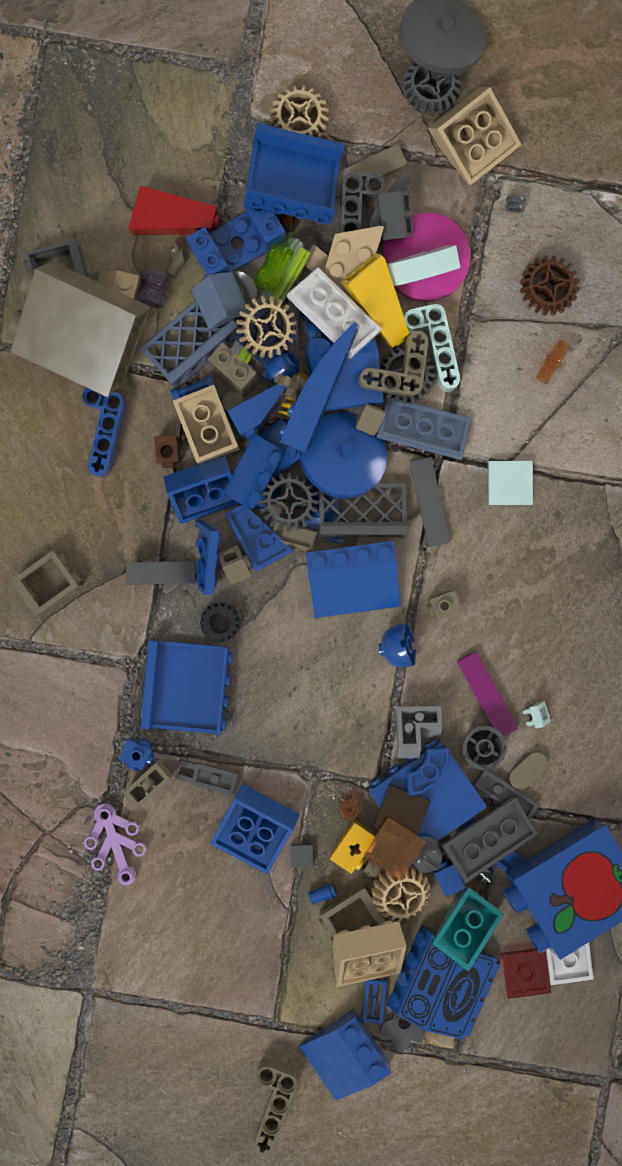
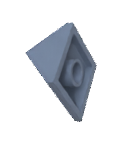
(219, 299)

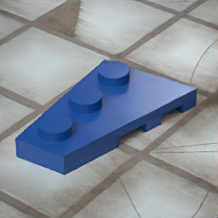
(256, 538)
(208, 559)

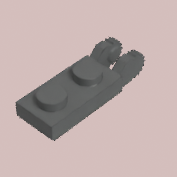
(209, 777)

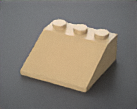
(475, 134)
(368, 953)

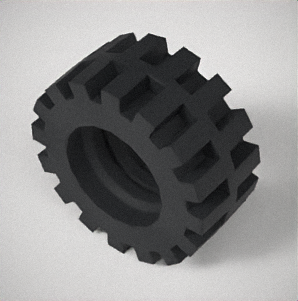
(230, 612)

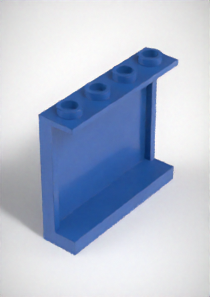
(293, 174)
(186, 687)
(451, 798)

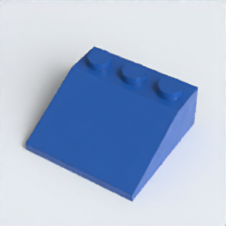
(347, 389)
(255, 828)
(346, 1056)

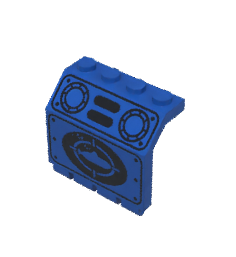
(438, 991)

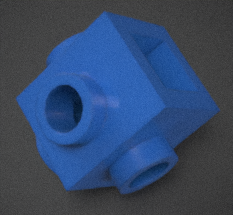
(130, 756)

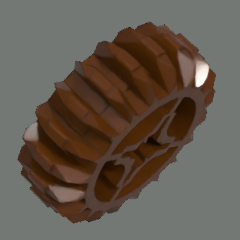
(566, 281)

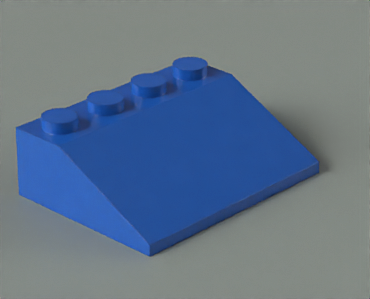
(353, 579)

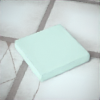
(510, 482)

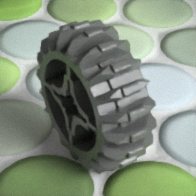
(435, 103)
(400, 355)
(298, 502)

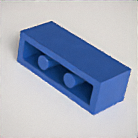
(254, 471)

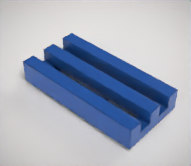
(372, 1019)

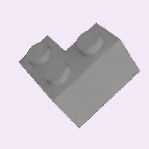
(412, 725)

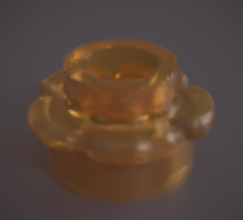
(349, 815)

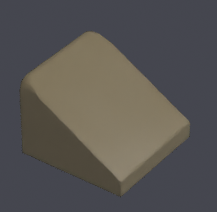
(369, 419)

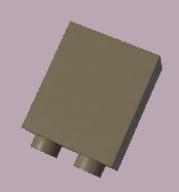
(77, 327)

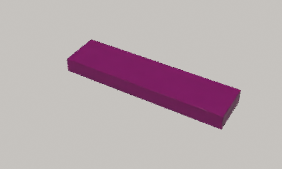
(487, 694)

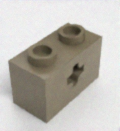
(148, 784)

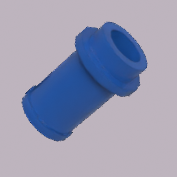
(322, 893)

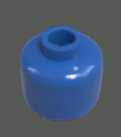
(283, 364)

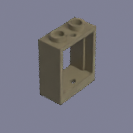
(237, 374)
(29, 596)
(359, 892)

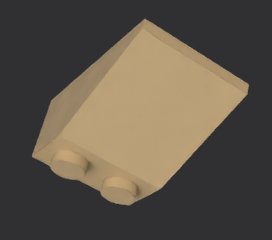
(206, 425)

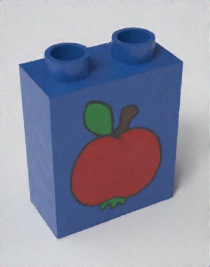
(570, 889)

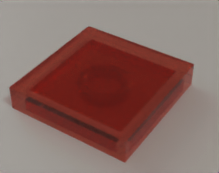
(525, 973)

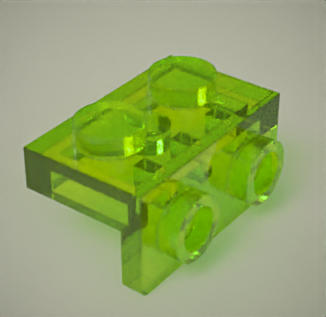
(273, 268)

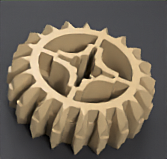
(309, 102)
(271, 317)
(401, 898)

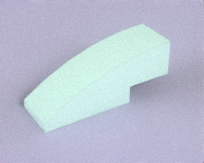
(424, 265)

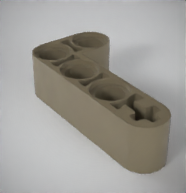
(273, 1109)

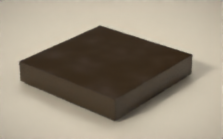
(403, 809)

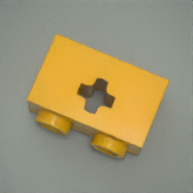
(342, 851)

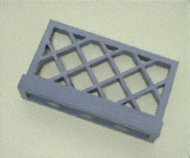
(199, 357)

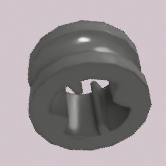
(515, 204)

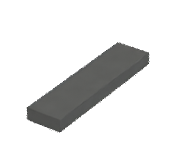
(429, 502)

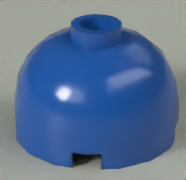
(397, 646)

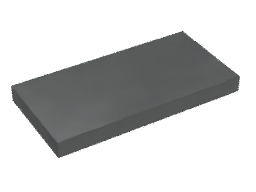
(489, 839)

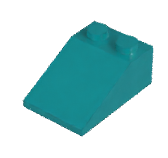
(467, 927)

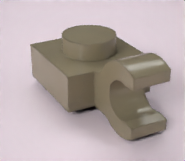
(294, 385)

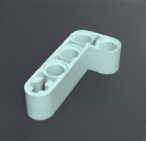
(437, 348)

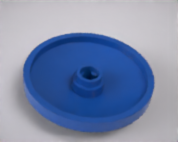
(344, 458)

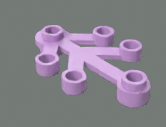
(115, 841)

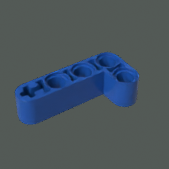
(102, 433)

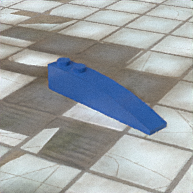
(315, 396)

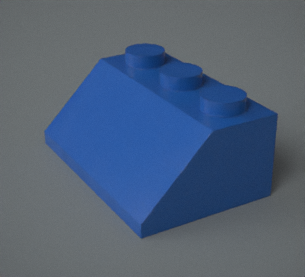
(200, 489)

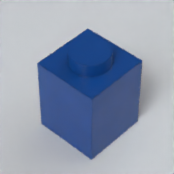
(448, 878)

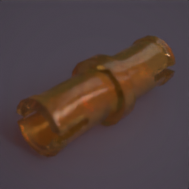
(553, 362)

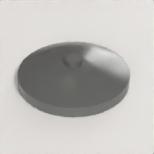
(443, 35)

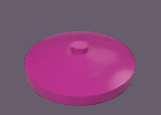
(430, 233)

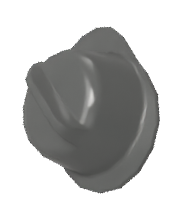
(430, 855)

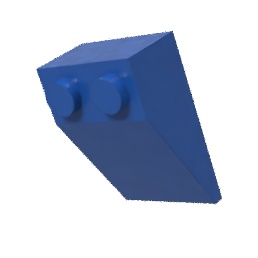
(255, 413)

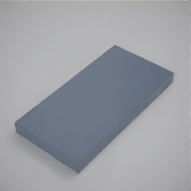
(424, 428)

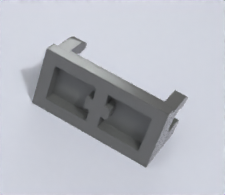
(396, 215)

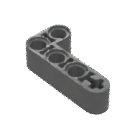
(355, 196)

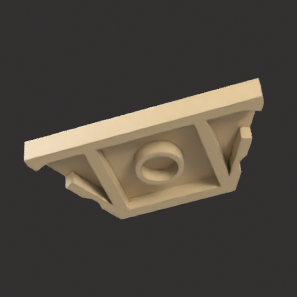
(350, 251)

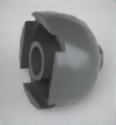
(484, 747)

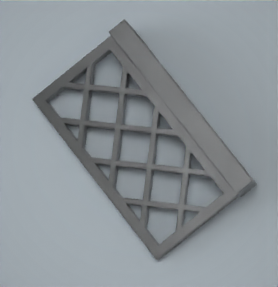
(367, 528)

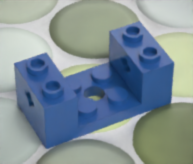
(255, 227)

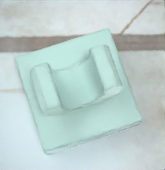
(539, 714)

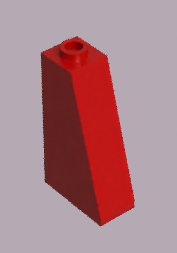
(170, 214)

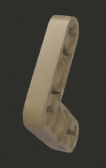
(407, 374)

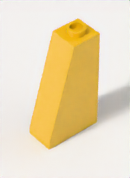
(375, 294)

